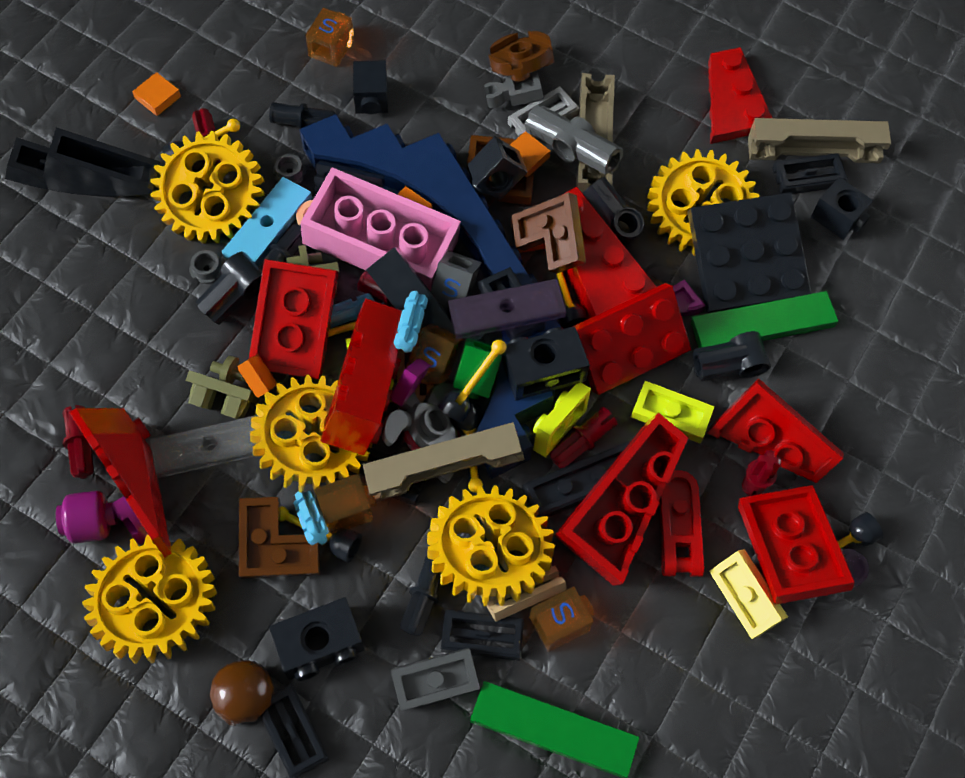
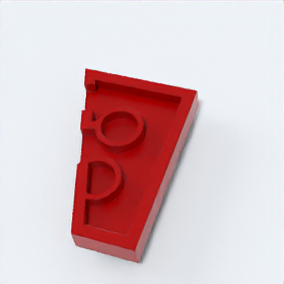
(733, 96)
(766, 422)

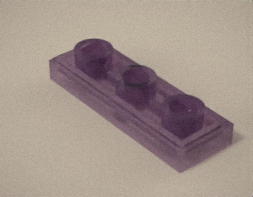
(528, 305)

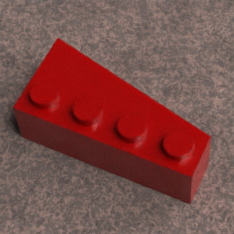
(610, 270)
(364, 380)
(617, 510)

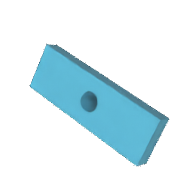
(268, 221)

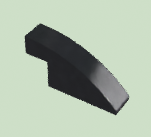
(80, 167)

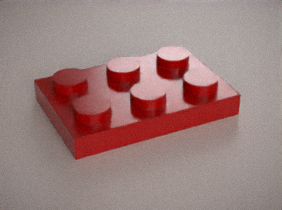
(293, 318)
(633, 338)
(795, 545)

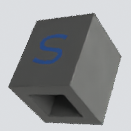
(454, 278)

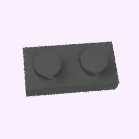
(435, 679)

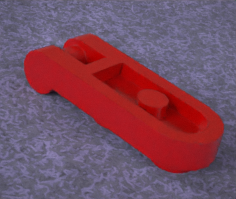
(681, 525)

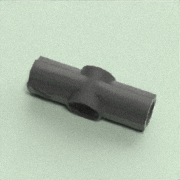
(574, 139)

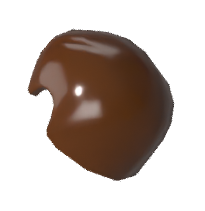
(241, 692)

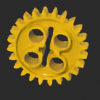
(178, 178)
(677, 184)
(288, 455)
(458, 555)
(123, 625)

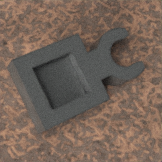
(515, 91)

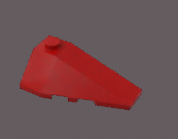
(129, 463)

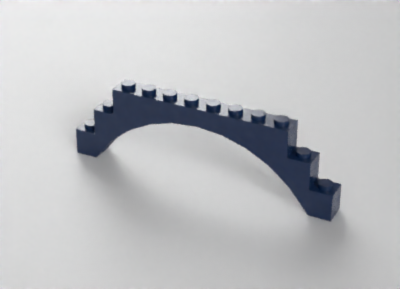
(435, 175)

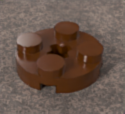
(522, 55)

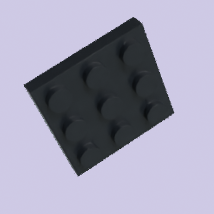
(748, 252)

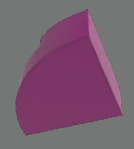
(687, 299)
(409, 381)
(130, 520)

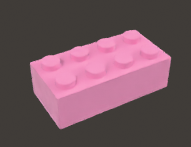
(366, 221)

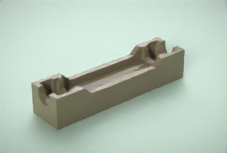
(596, 107)
(809, 137)
(397, 473)

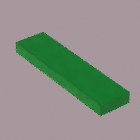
(770, 319)
(555, 729)

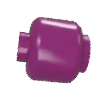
(85, 517)

